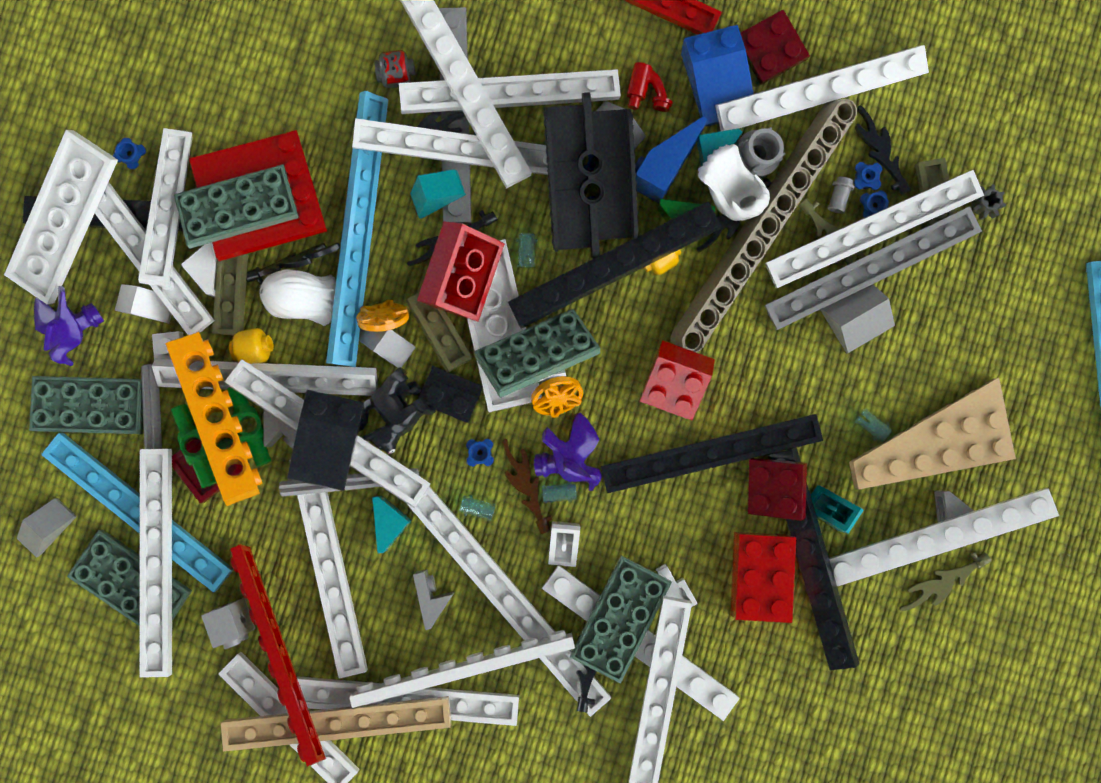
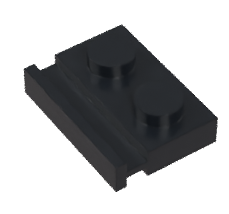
(451, 394)

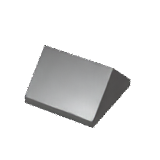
(859, 317)

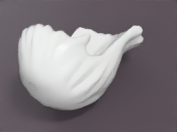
(732, 185)
(299, 295)

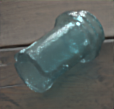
(526, 249)
(875, 426)
(560, 492)
(477, 507)

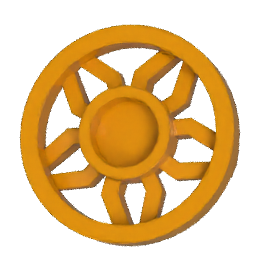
(381, 316)
(556, 396)

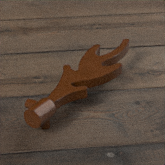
(522, 484)

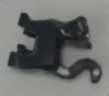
(393, 408)

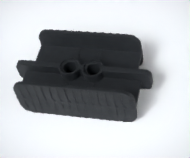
(609, 136)

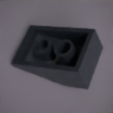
(325, 440)

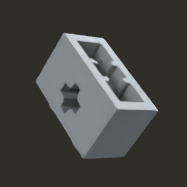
(228, 624)

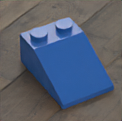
(716, 69)
(665, 160)

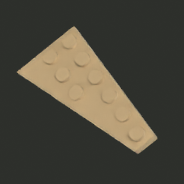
(951, 439)

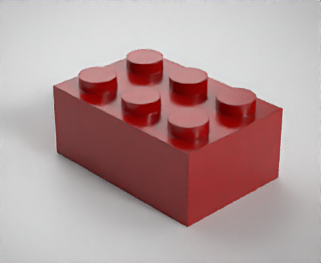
(763, 577)

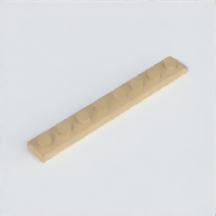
(339, 723)

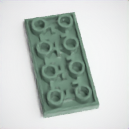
(236, 206)
(536, 352)
(86, 405)
(113, 575)
(620, 619)

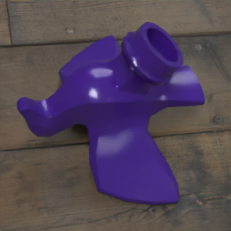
(62, 327)
(570, 456)

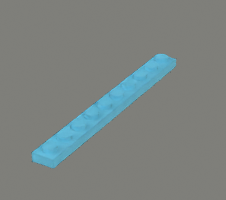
(355, 241)

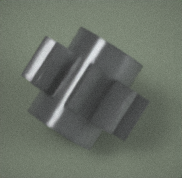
(993, 198)

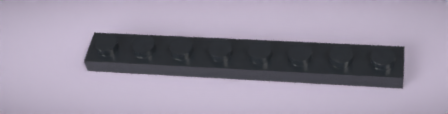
(614, 265)
(711, 453)
(820, 582)

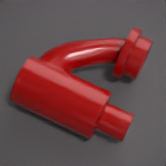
(638, 85)

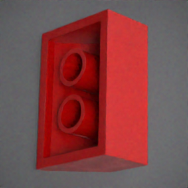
(461, 270)

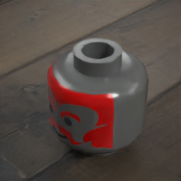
(394, 68)

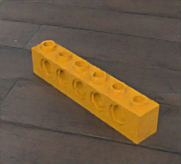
(184, 353)

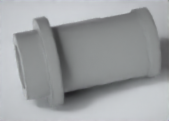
(840, 195)

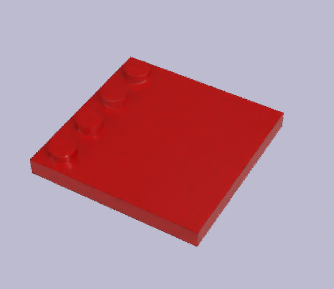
(254, 157)

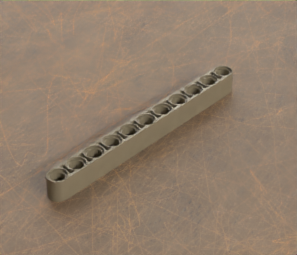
(774, 217)

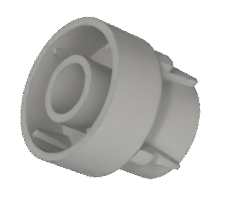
(767, 144)

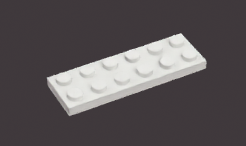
(60, 216)
(496, 324)

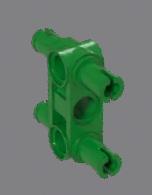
(199, 460)

